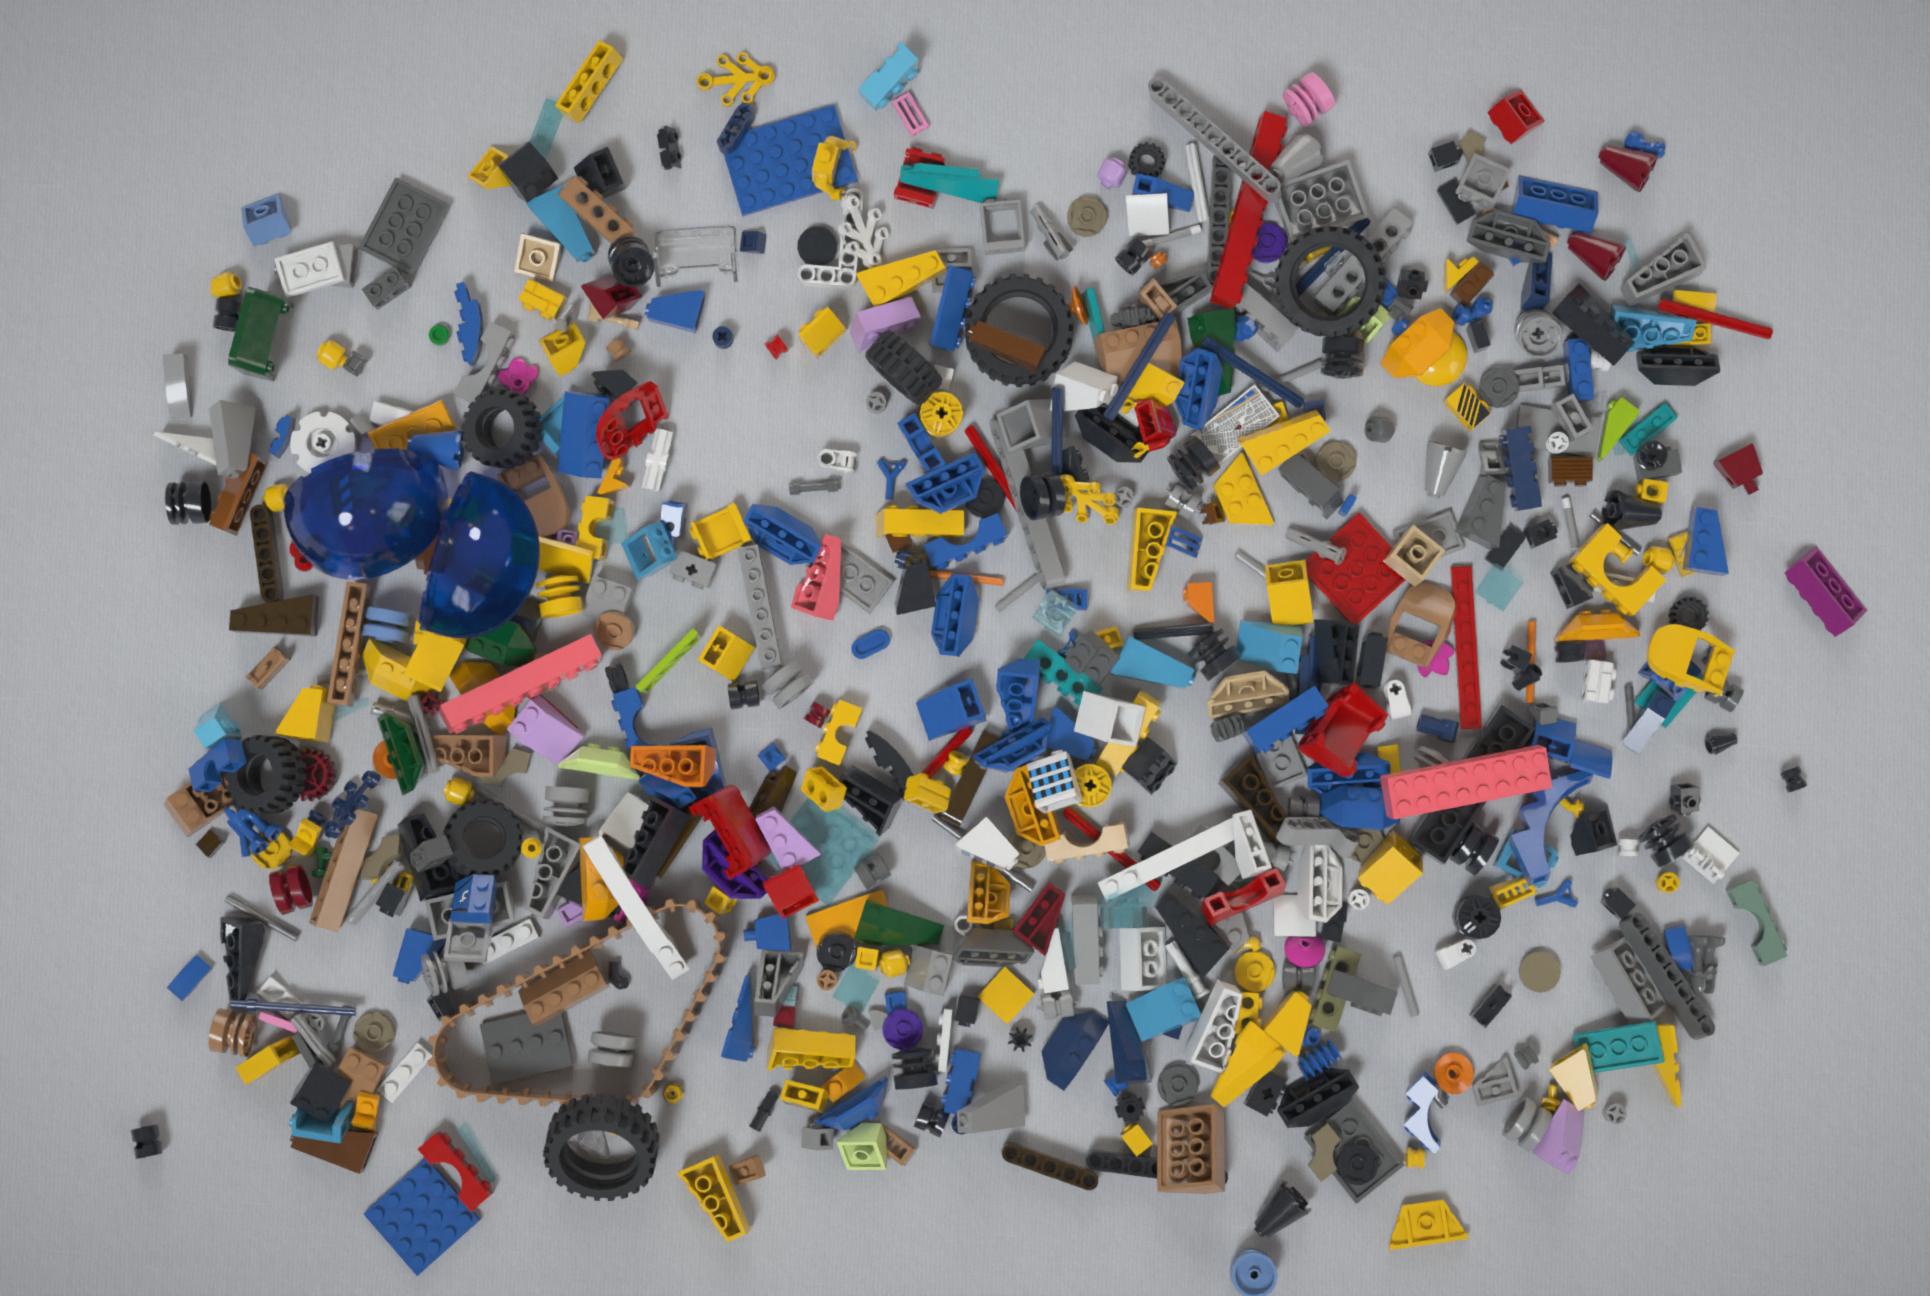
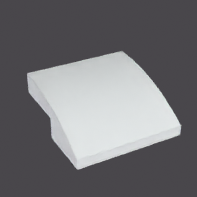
(1147, 214)
(1290, 919)

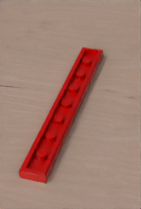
(1466, 648)

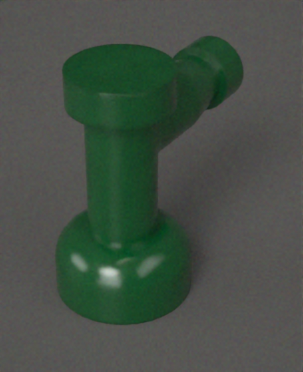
(322, 855)

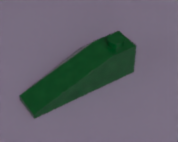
(894, 927)

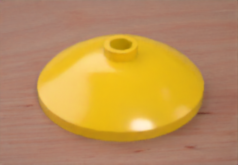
(1448, 367)

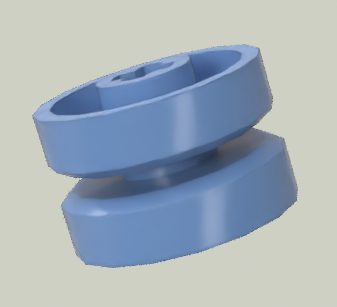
(387, 624)
(1249, 1261)

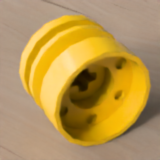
(930, 420)
(559, 596)
(1099, 778)

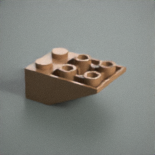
(197, 809)

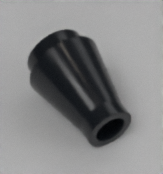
(1531, 675)
(1718, 743)

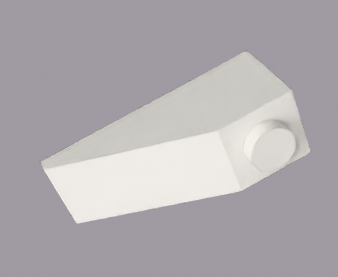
(1249, 848)
(1053, 971)

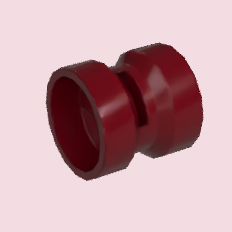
(814, 718)

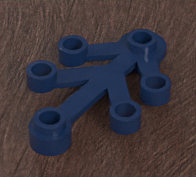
(351, 803)

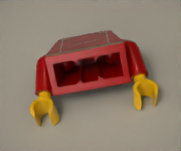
(1154, 423)

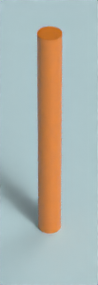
(976, 578)
(1531, 641)

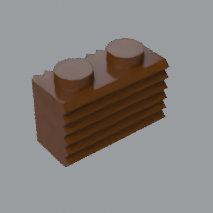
(1472, 284)
(1570, 470)

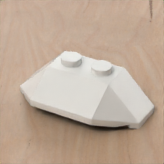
(1319, 883)

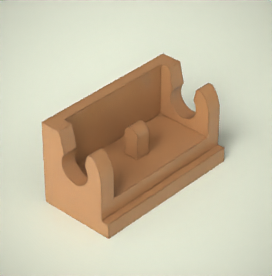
(268, 668)

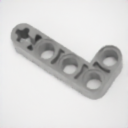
(1318, 832)

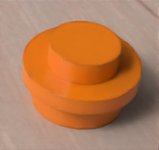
(1158, 259)

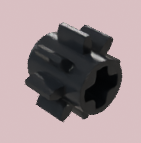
(1014, 1041)

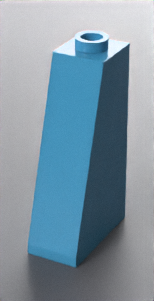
(563, 224)
(1149, 665)

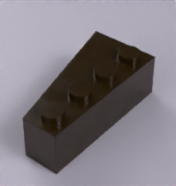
(284, 617)
(1251, 792)

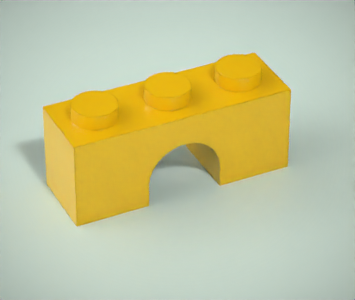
(594, 510)
(843, 715)

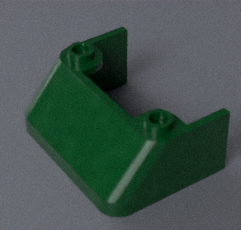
(256, 333)

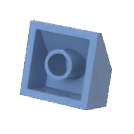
(265, 220)

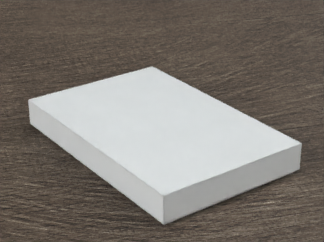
(309, 269)

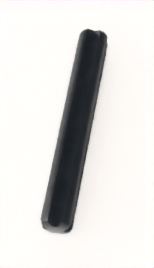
(1173, 631)

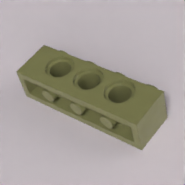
(1331, 1020)

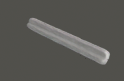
(423, 734)
(374, 893)

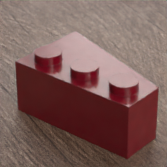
(1040, 918)

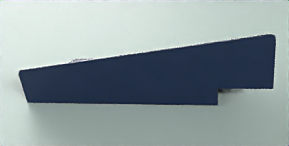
(1308, 674)

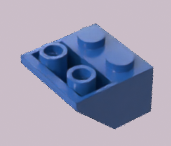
(1557, 738)

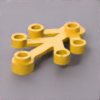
(738, 78)
(1089, 498)

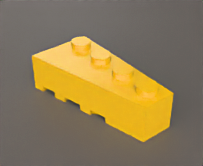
(1147, 545)

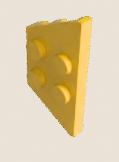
(1241, 496)
(1425, 1225)

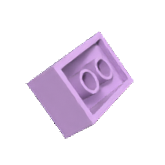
(545, 730)
(1562, 1138)

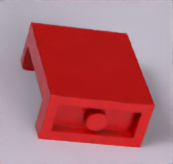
(912, 193)

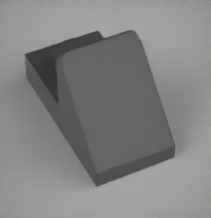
(1491, 458)

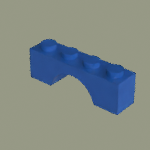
(941, 552)
(628, 705)

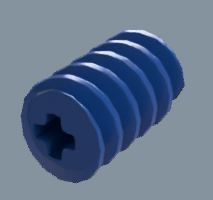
(1318, 1059)

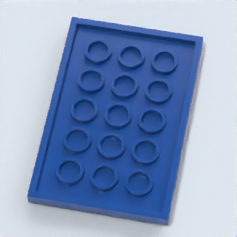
(778, 158)

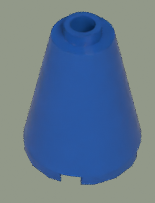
(442, 447)

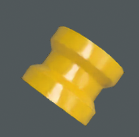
(956, 762)
(1671, 883)
(1414, 1158)

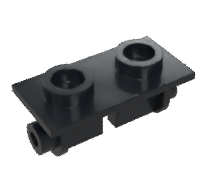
(668, 139)

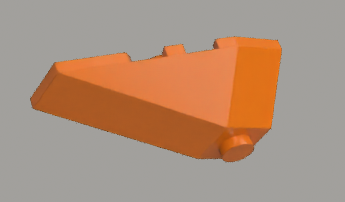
(679, 764)

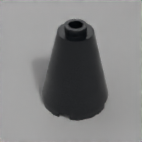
(1628, 511)
(1281, 1210)

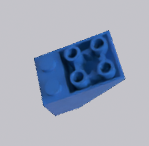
(951, 710)

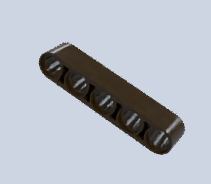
(260, 546)
(969, 782)
(1057, 1173)

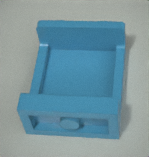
(552, 426)
(333, 1130)

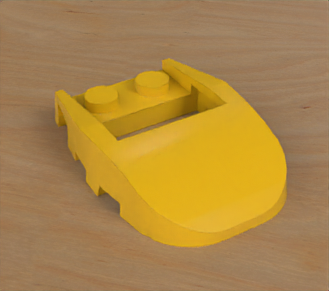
(1672, 651)

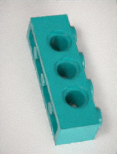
(1040, 651)

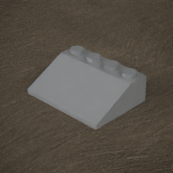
(1320, 200)

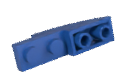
(471, 331)

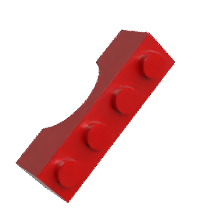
(1225, 905)
(440, 1150)

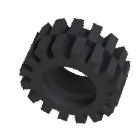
(1147, 149)
(1696, 605)

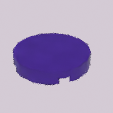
(1270, 243)
(902, 1028)

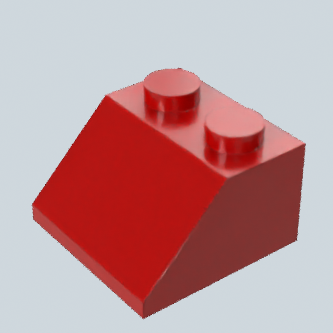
(1515, 117)

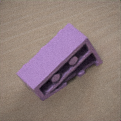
(893, 316)
(785, 840)

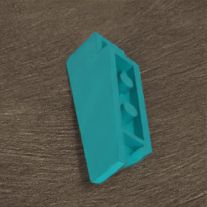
(951, 181)

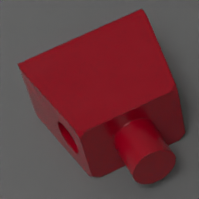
(1741, 468)

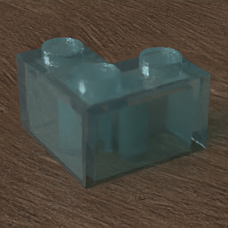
(1123, 914)

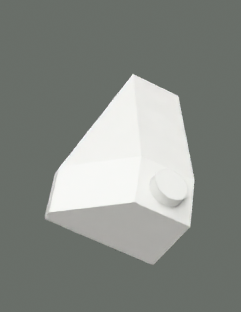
(197, 446)

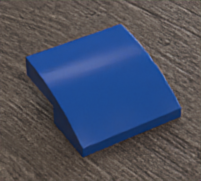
(1592, 759)

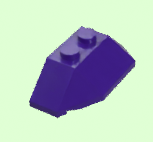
(743, 886)

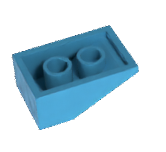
(1270, 645)
(1163, 1010)

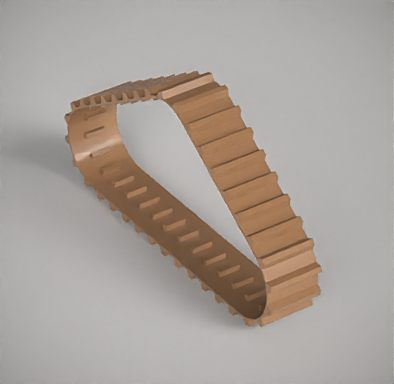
(482, 1094)

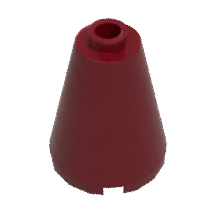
(1628, 165)
(1596, 253)

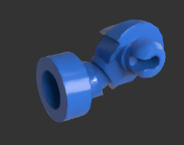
(1637, 142)
(1480, 308)

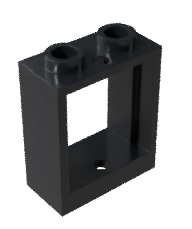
(1371, 660)

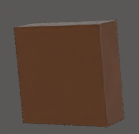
(897, 543)

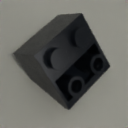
(601, 173)
(614, 383)
(1072, 466)
(1149, 765)

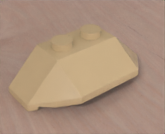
(1247, 694)

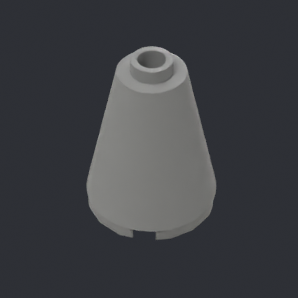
(1297, 158)
(1441, 467)

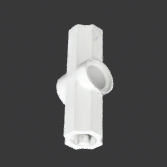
(657, 460)

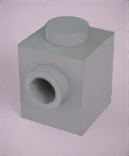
(817, 1137)

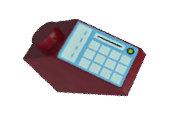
(787, 1014)

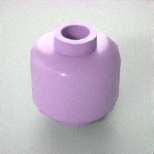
(1112, 173)

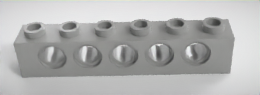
(1325, 298)
(760, 607)

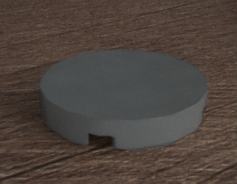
(1499, 387)
(1177, 1085)

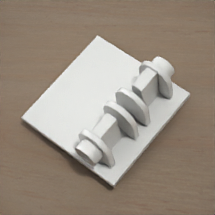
(1710, 855)

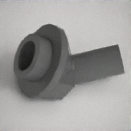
(851, 1016)

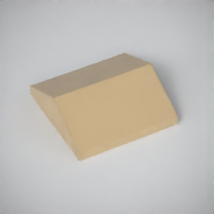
(537, 257)

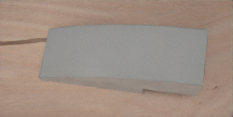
(1541, 378)
(177, 385)

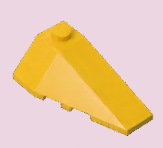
(1250, 1061)

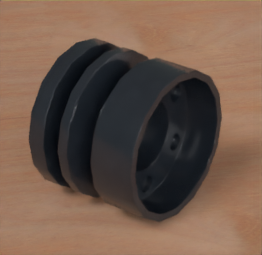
(635, 270)
(1343, 354)
(1196, 460)
(188, 502)
(1214, 654)
(1665, 840)
(1464, 919)
(914, 1068)

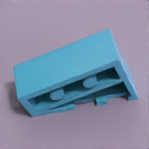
(889, 78)
(216, 726)

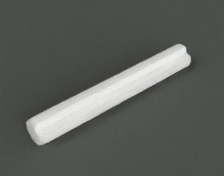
(1197, 182)

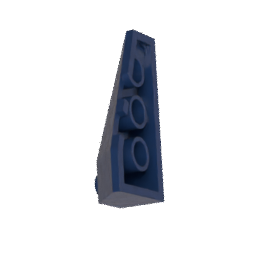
(1129, 1056)

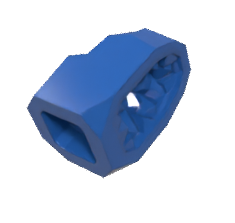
(1245, 328)

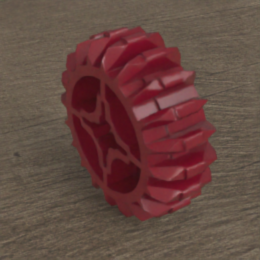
(315, 768)

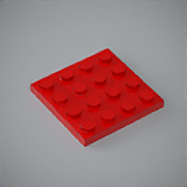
(1362, 577)

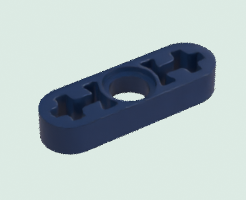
(735, 120)

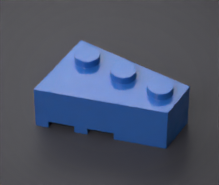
(1705, 544)
(961, 1080)

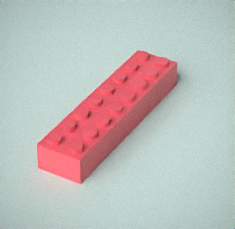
(519, 684)
(1466, 782)

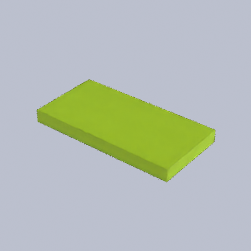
(668, 661)

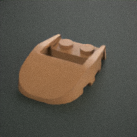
(547, 508)
(1431, 605)

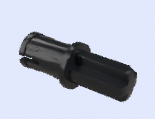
(764, 1111)

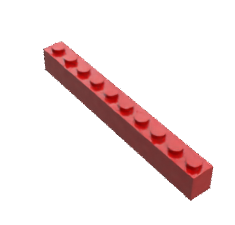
(1247, 215)

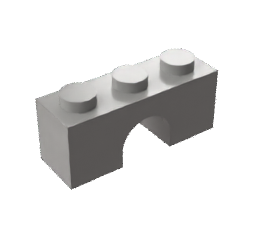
(1227, 867)

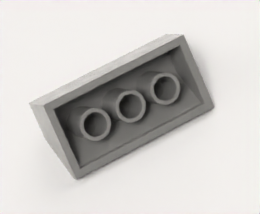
(440, 910)
(1629, 982)

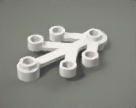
(864, 233)

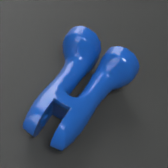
(258, 843)

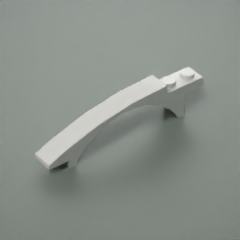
(1167, 860)
(653, 935)

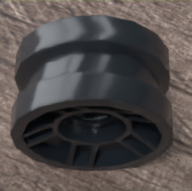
(1659, 458)
(1569, 653)
(617, 678)

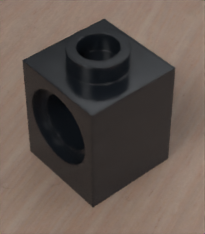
(1445, 156)
(1532, 533)
(1617, 902)
(966, 1010)

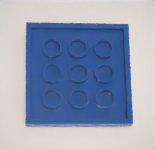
(421, 1216)

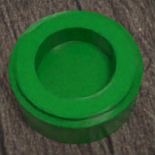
(439, 335)

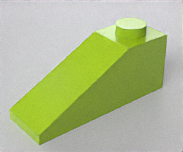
(1615, 423)

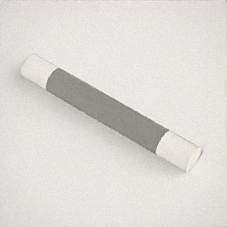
(1172, 236)
(1570, 525)

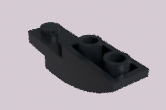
(889, 757)

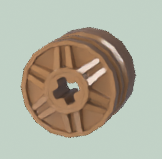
(232, 1032)

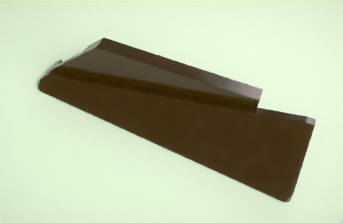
(773, 792)

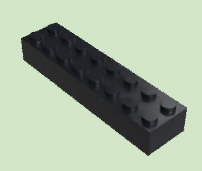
(1442, 830)

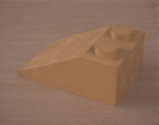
(364, 1071)

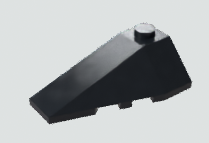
(243, 945)

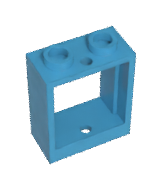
(639, 556)
(1505, 852)

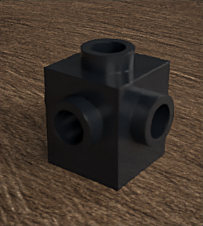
(1411, 284)
(1684, 798)
(1129, 1099)

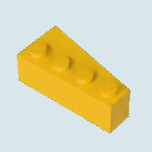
(900, 278)
(1283, 440)
(919, 522)
(1114, 754)
(809, 1049)
(716, 1196)

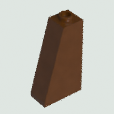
(1007, 346)
(350, 1154)

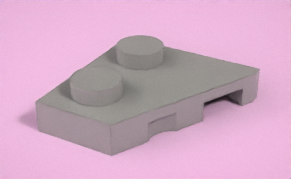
(1232, 931)
(1495, 1085)

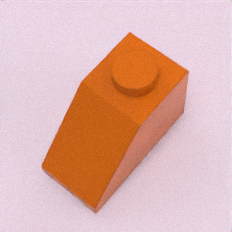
(1200, 600)

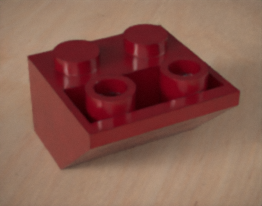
(610, 296)

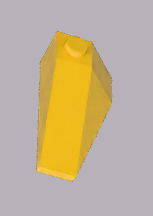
(1667, 1070)

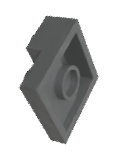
(1091, 657)

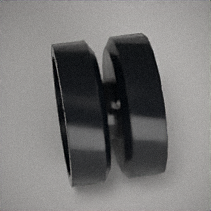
(1042, 495)
(1475, 849)

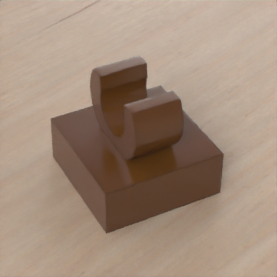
(1214, 513)

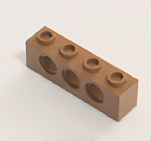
(569, 194)

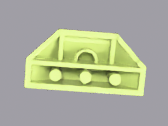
(600, 761)

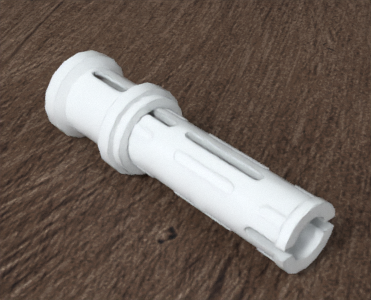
(1192, 978)

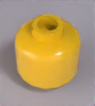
(225, 285)
(331, 354)
(274, 497)
(1660, 558)
(458, 791)
(893, 963)

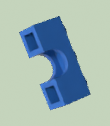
(1580, 373)
(920, 443)
(225, 756)

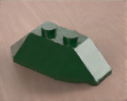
(504, 646)
(403, 751)

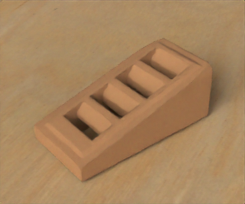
(904, 1144)

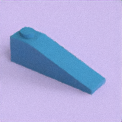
(1652, 327)

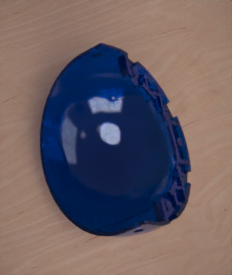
(366, 512)
(480, 561)

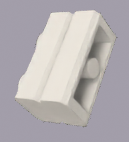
(1598, 681)

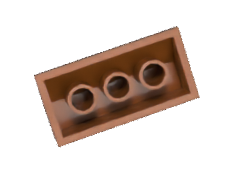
(237, 496)

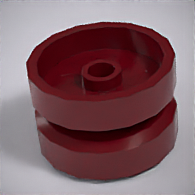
(290, 889)

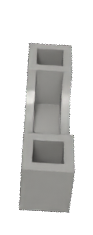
(497, 342)

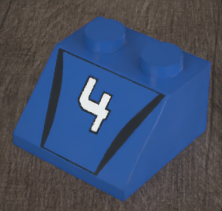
(474, 899)

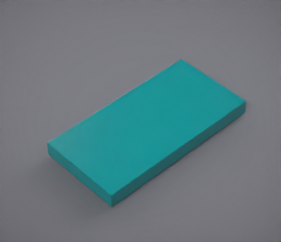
(1622, 1046)

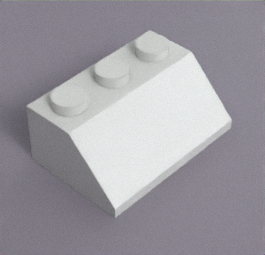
(1142, 958)

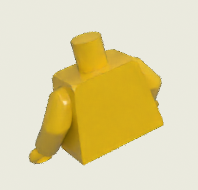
(826, 164)

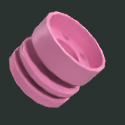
(1308, 99)

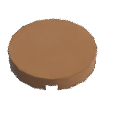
(614, 630)

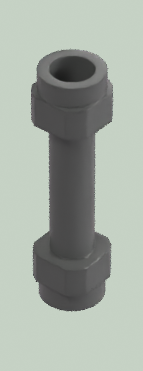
(831, 485)
(334, 1046)

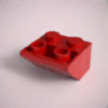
(790, 891)

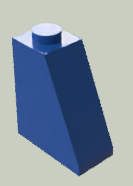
(677, 310)
(1066, 739)
(667, 791)
(409, 959)

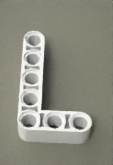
(843, 268)

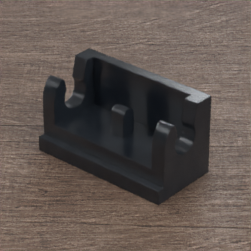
(1571, 586)
(1517, 660)
(1490, 1005)

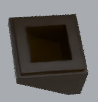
(210, 843)

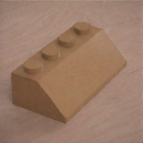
(563, 989)

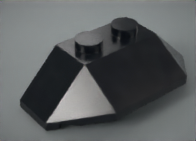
(1677, 364)
(1110, 436)
(1317, 1097)

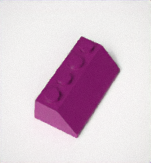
(1825, 592)

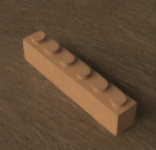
(343, 872)

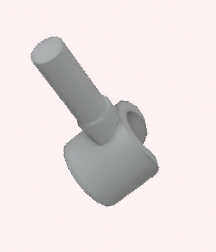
(1266, 281)

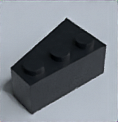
(871, 798)

